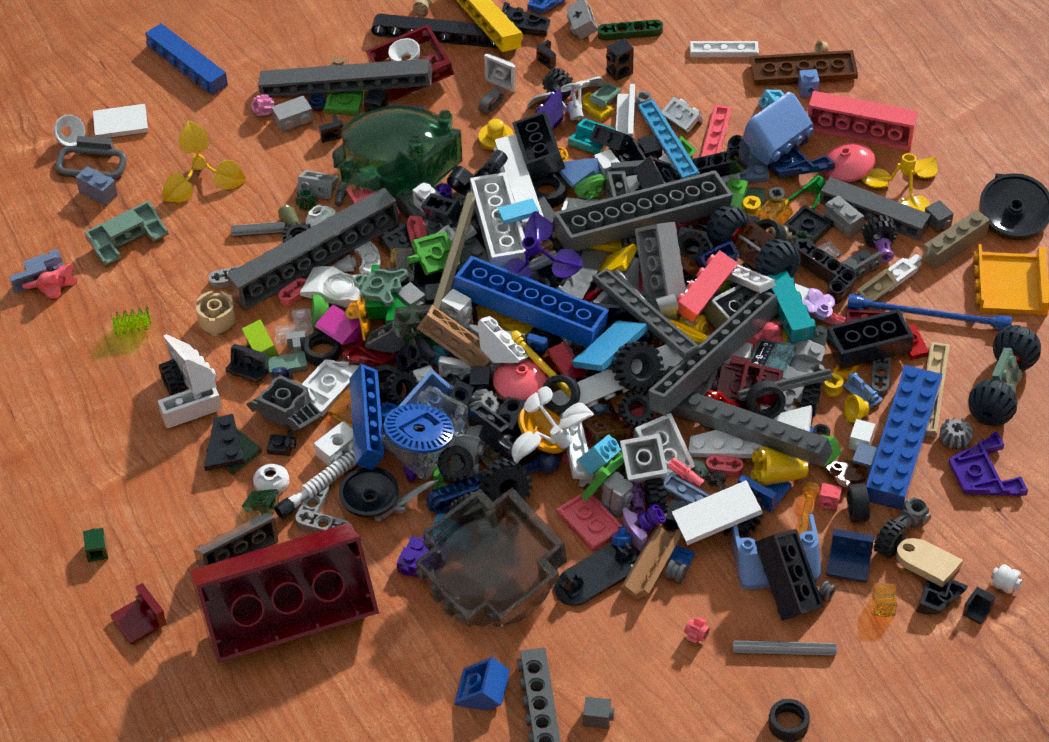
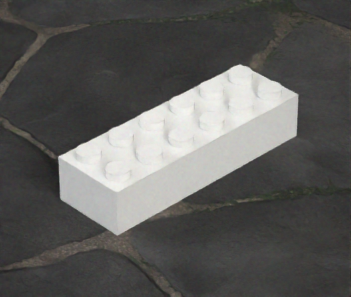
(500, 240)

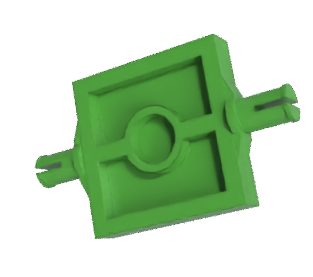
(431, 252)

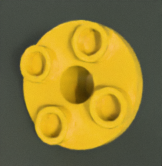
(493, 130)

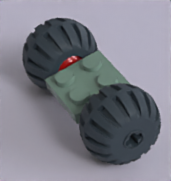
(995, 399)

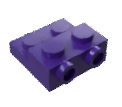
(406, 561)

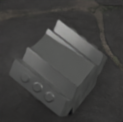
(286, 404)

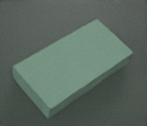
(605, 94)
(293, 362)

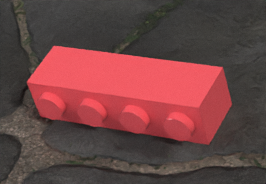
(705, 286)

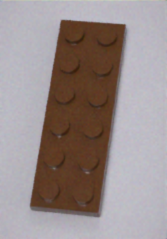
(786, 67)

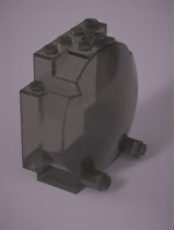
(491, 560)

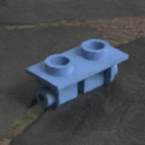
(858, 387)

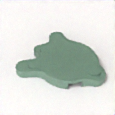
(380, 285)

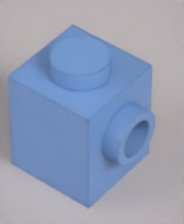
(808, 82)

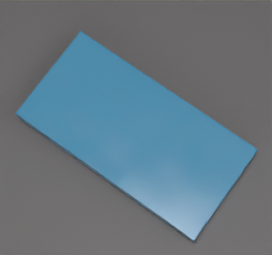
(601, 352)

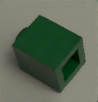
(95, 544)

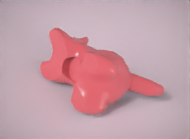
(51, 282)
(770, 331)

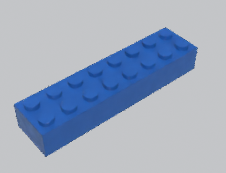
(531, 302)
(903, 437)

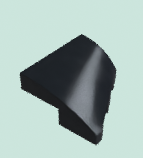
(936, 598)

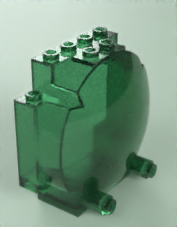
(398, 148)

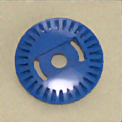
(400, 431)

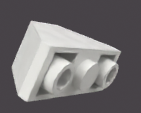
(498, 343)

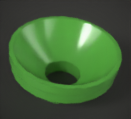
(590, 187)
(318, 308)

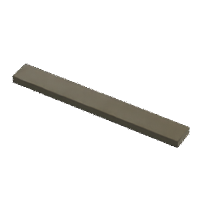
(455, 250)

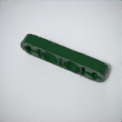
(655, 28)

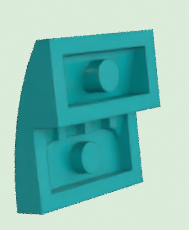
(581, 137)

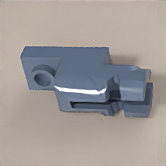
(34, 268)

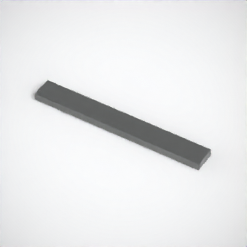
(646, 313)

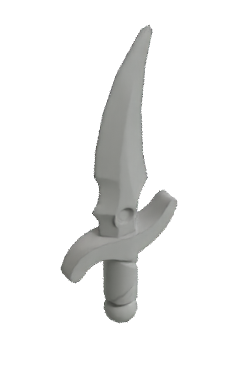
(405, 499)

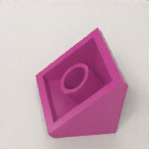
(339, 327)

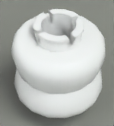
(1006, 579)

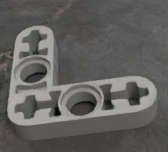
(314, 515)

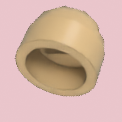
(821, 46)

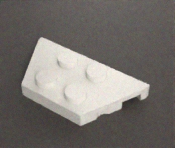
(328, 383)

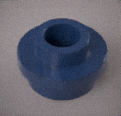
(317, 101)

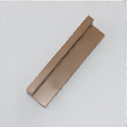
(452, 339)
(650, 562)

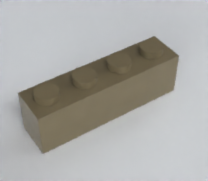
(955, 239)

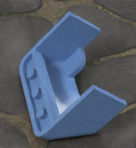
(749, 564)

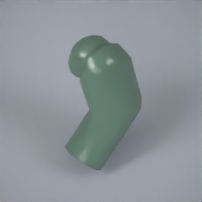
(700, 468)

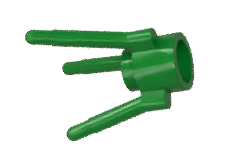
(814, 186)

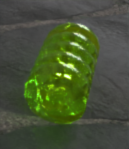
(131, 321)

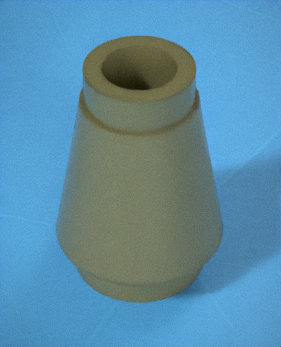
(288, 215)

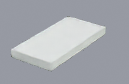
(717, 512)

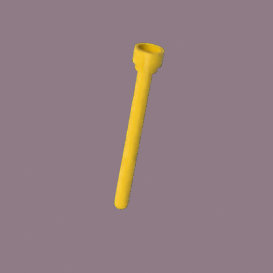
(519, 339)

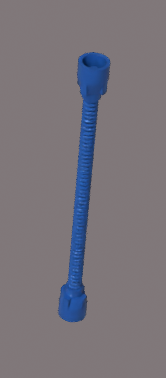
(858, 302)

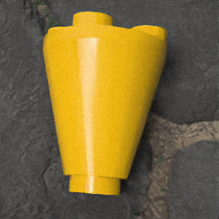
(776, 467)

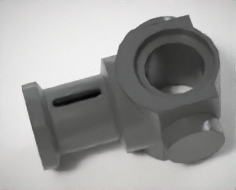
(914, 513)

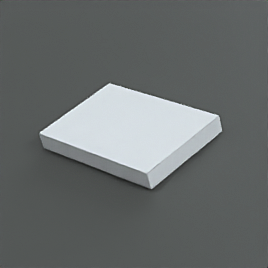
(120, 121)

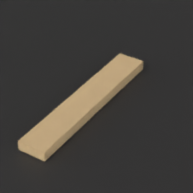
(937, 363)

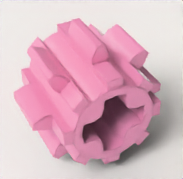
(262, 105)

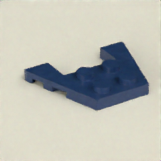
(796, 163)

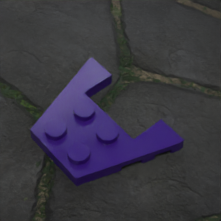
(977, 474)

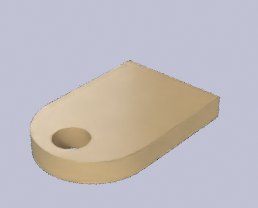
(927, 560)

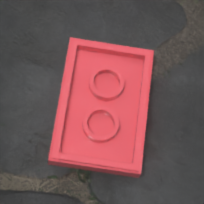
(589, 520)

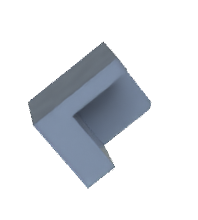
(865, 456)

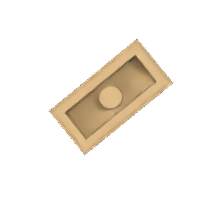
(878, 285)

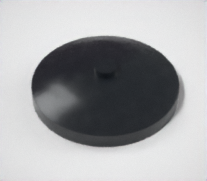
(1015, 206)

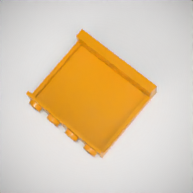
(1012, 282)

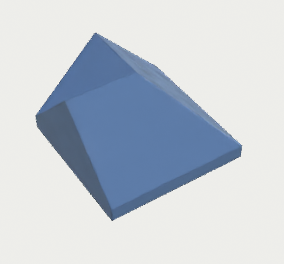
(579, 170)

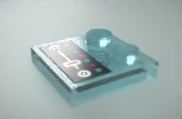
(773, 354)

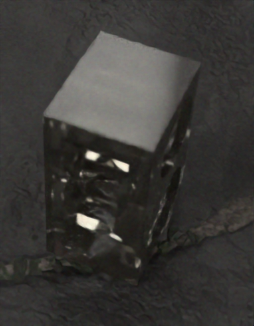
(407, 320)

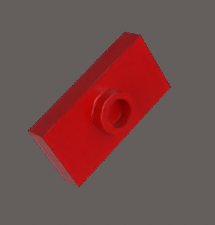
(919, 348)

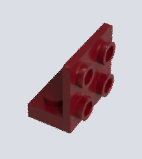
(140, 616)

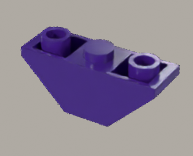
(553, 108)

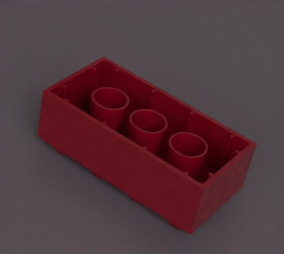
(284, 592)

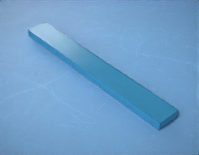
(667, 139)

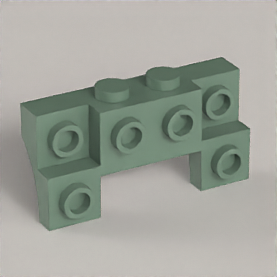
(123, 229)

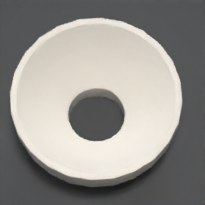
(403, 48)
(76, 129)
(319, 214)
(279, 481)

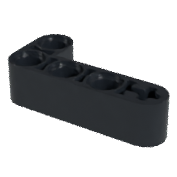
(728, 162)
(460, 176)
(836, 274)

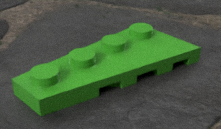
(603, 473)

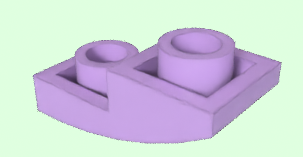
(630, 521)

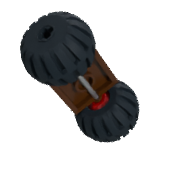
(754, 244)

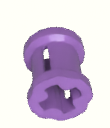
(884, 249)

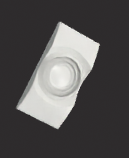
(331, 285)

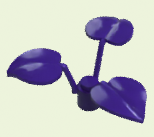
(540, 229)

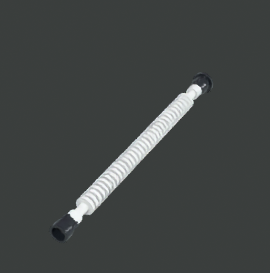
(326, 477)

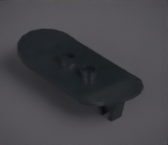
(596, 574)

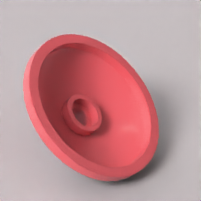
(851, 161)
(518, 379)

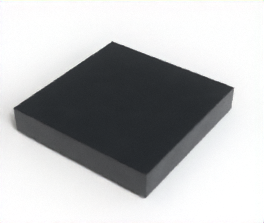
(809, 220)

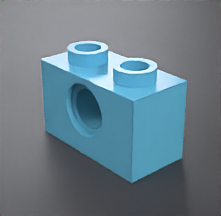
(599, 454)

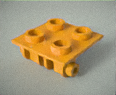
(357, 309)

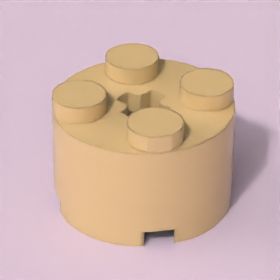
(215, 312)

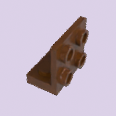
(606, 424)

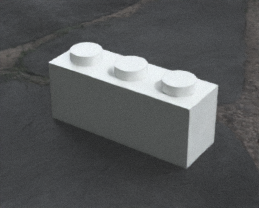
(187, 406)

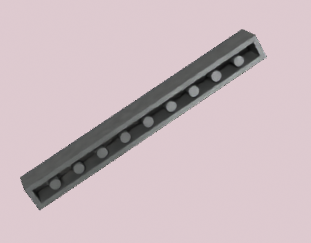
(345, 78)
(713, 352)
(755, 428)

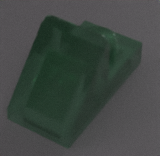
(262, 501)

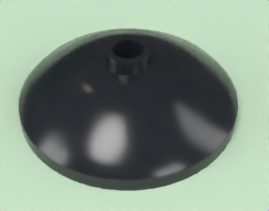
(365, 485)

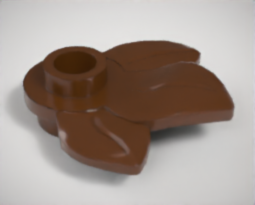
(845, 472)

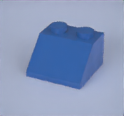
(482, 685)

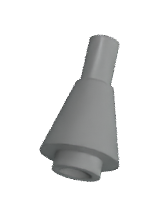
(346, 264)

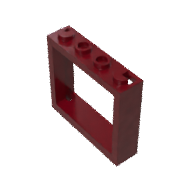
(420, 35)

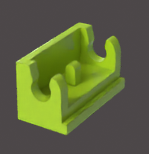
(259, 338)

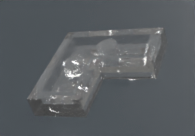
(301, 322)

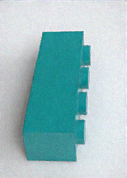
(791, 310)

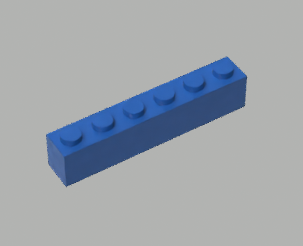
(186, 59)
(366, 417)

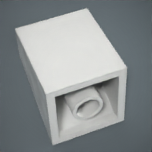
(644, 458)

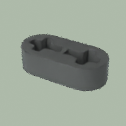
(491, 100)

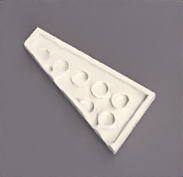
(724, 444)

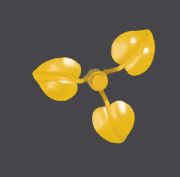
(191, 140)
(909, 166)

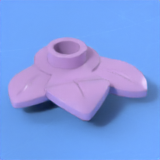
(819, 304)

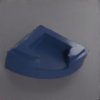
(281, 371)

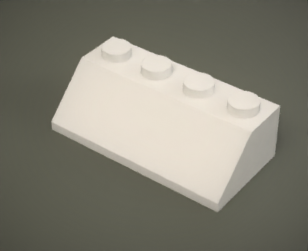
(194, 370)

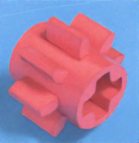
(697, 630)

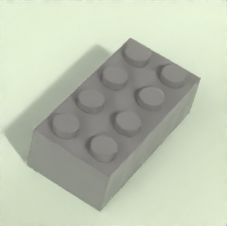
(660, 260)

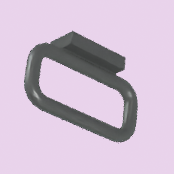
(95, 146)

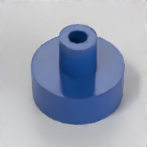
(621, 537)

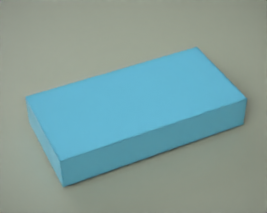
(517, 211)

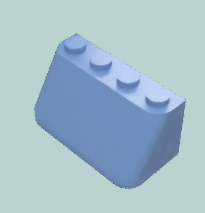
(777, 129)

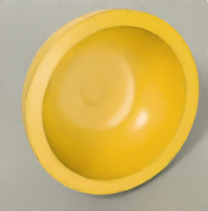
(855, 408)

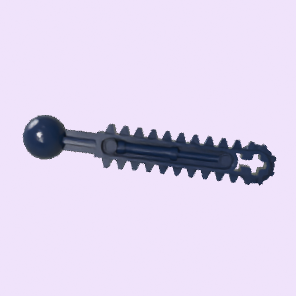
(440, 499)

